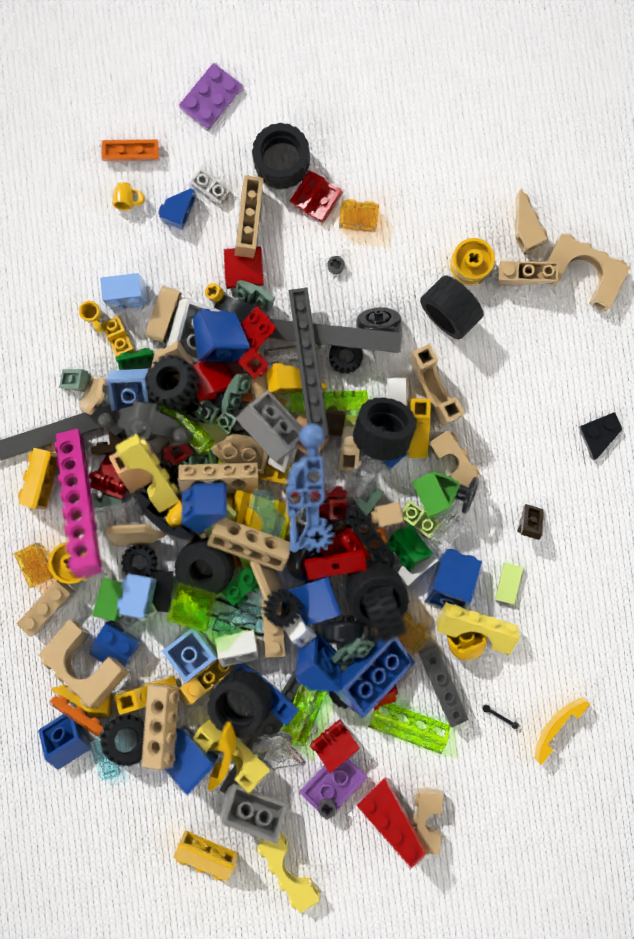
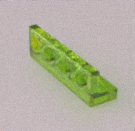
(332, 400)
(201, 439)
(309, 705)
(411, 733)

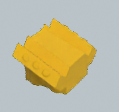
(251, 519)

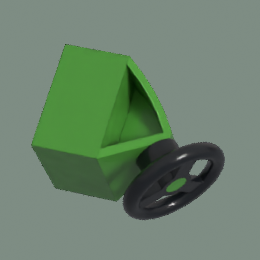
(440, 493)

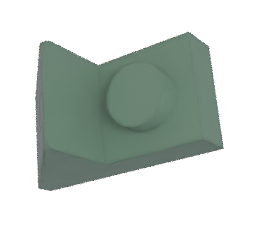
(74, 379)
(373, 497)

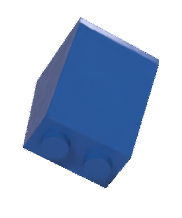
(219, 336)
(454, 580)
(316, 601)
(190, 761)

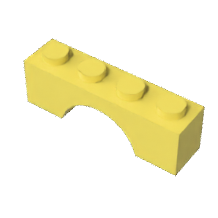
(136, 455)
(458, 620)
(248, 766)
(300, 890)

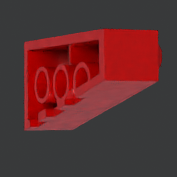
(391, 820)

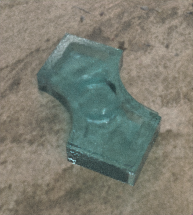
(263, 505)
(230, 621)

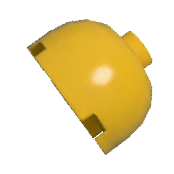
(467, 645)

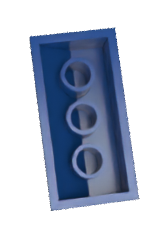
(374, 675)

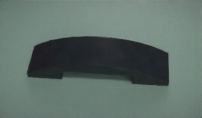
(159, 521)

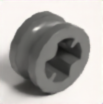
(333, 270)
(331, 803)

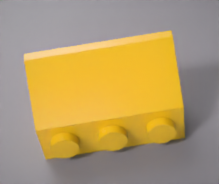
(38, 479)
(205, 856)

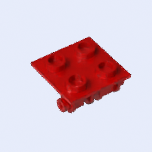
(257, 328)
(107, 479)
(344, 542)
(335, 746)

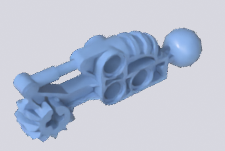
(312, 438)

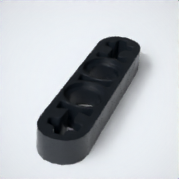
(373, 534)

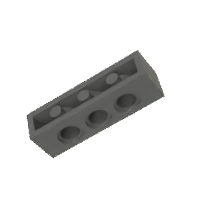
(443, 685)

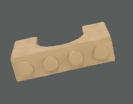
(610, 271)
(424, 366)
(58, 657)

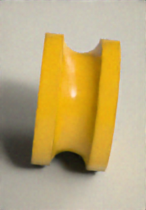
(219, 292)

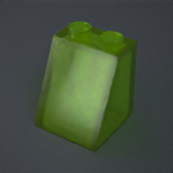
(192, 608)

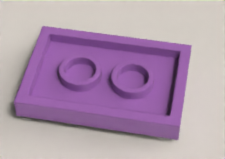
(210, 96)
(336, 786)

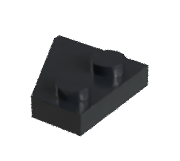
(600, 433)

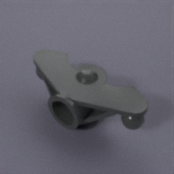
(147, 422)

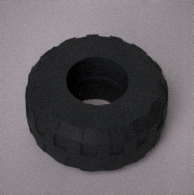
(221, 563)

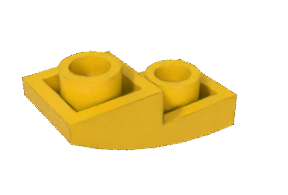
(117, 336)

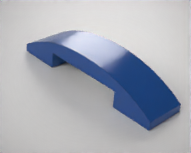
(282, 706)

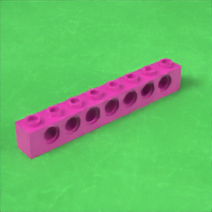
(72, 454)

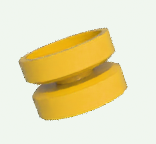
(482, 261)
(59, 565)

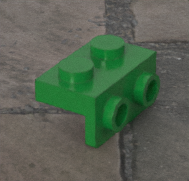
(139, 360)
(409, 547)
(241, 587)

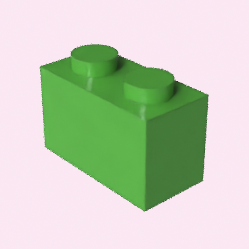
(107, 601)

